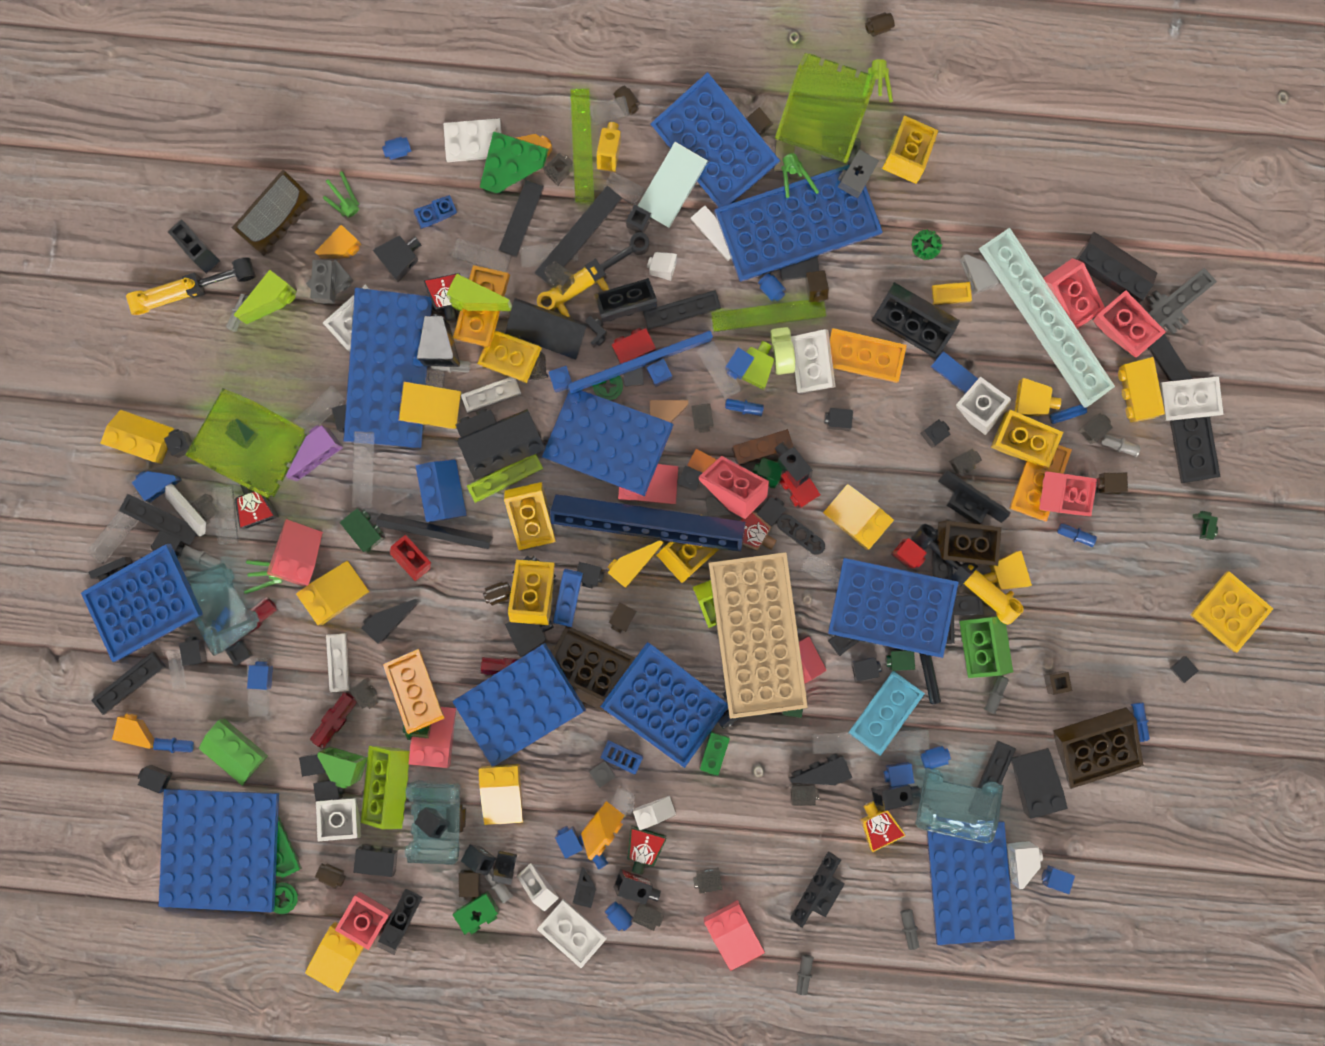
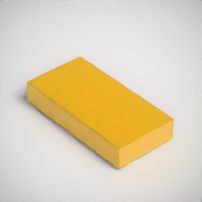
(951, 293)

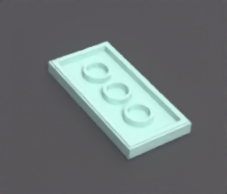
(672, 184)

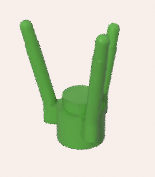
(793, 166)
(348, 207)
(275, 580)

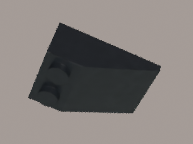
(1038, 783)

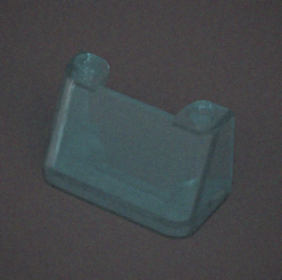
(224, 614)
(959, 808)

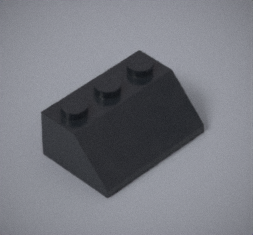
(626, 300)

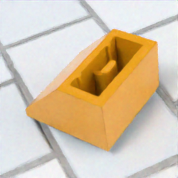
(601, 829)

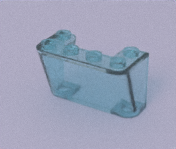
(446, 800)

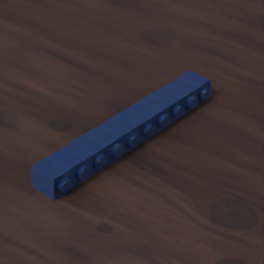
(648, 522)

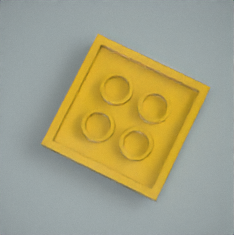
(1231, 611)

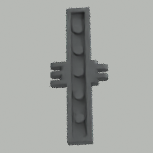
(1167, 310)

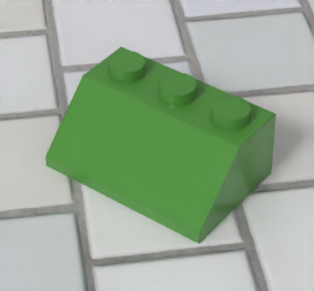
(986, 647)
(232, 751)
(342, 766)

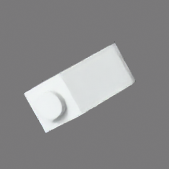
(662, 265)
(654, 812)
(537, 887)

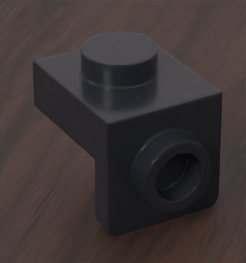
(596, 326)
(504, 867)

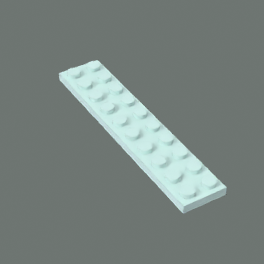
(1047, 317)

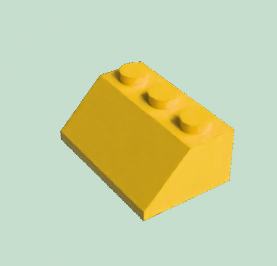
(1141, 390)
(137, 436)

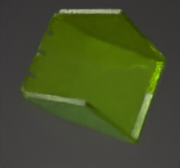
(825, 107)
(253, 463)

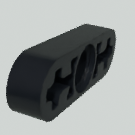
(792, 522)

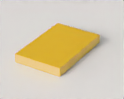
(510, 356)
(429, 405)

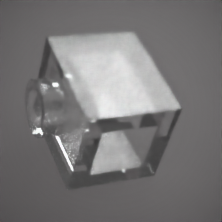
(623, 801)

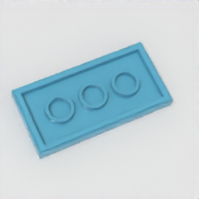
(886, 713)

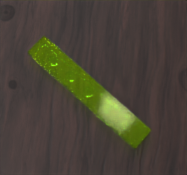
(582, 145)
(767, 315)

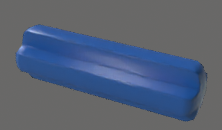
(1067, 414)

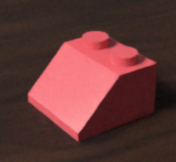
(811, 661)
(363, 920)

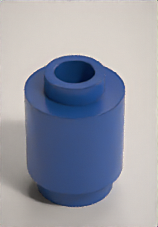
(396, 148)
(772, 287)
(935, 757)
(619, 916)

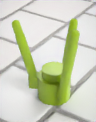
(880, 70)

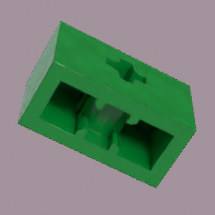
(714, 753)
(483, 904)

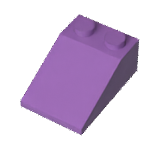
(314, 451)

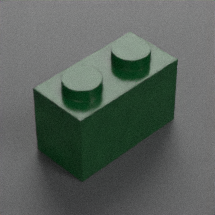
(362, 530)

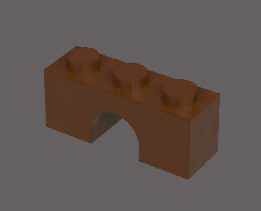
(760, 447)

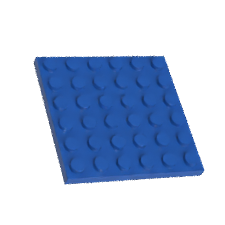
(219, 850)

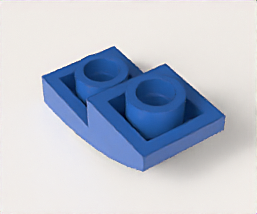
(435, 212)

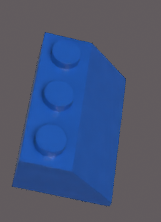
(441, 490)

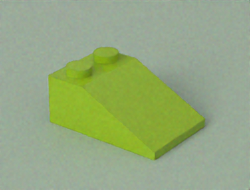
(268, 296)
(474, 297)

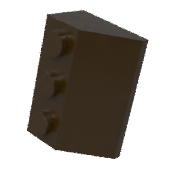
(969, 542)

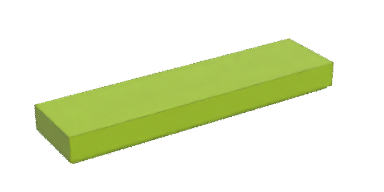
(504, 478)

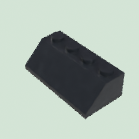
(1116, 267)
(915, 320)
(500, 444)

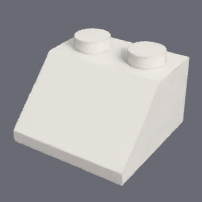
(983, 405)
(338, 819)
(1023, 862)

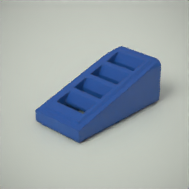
(633, 769)

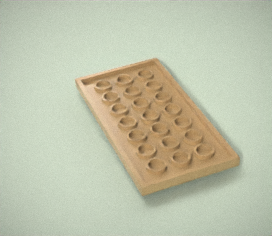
(758, 635)

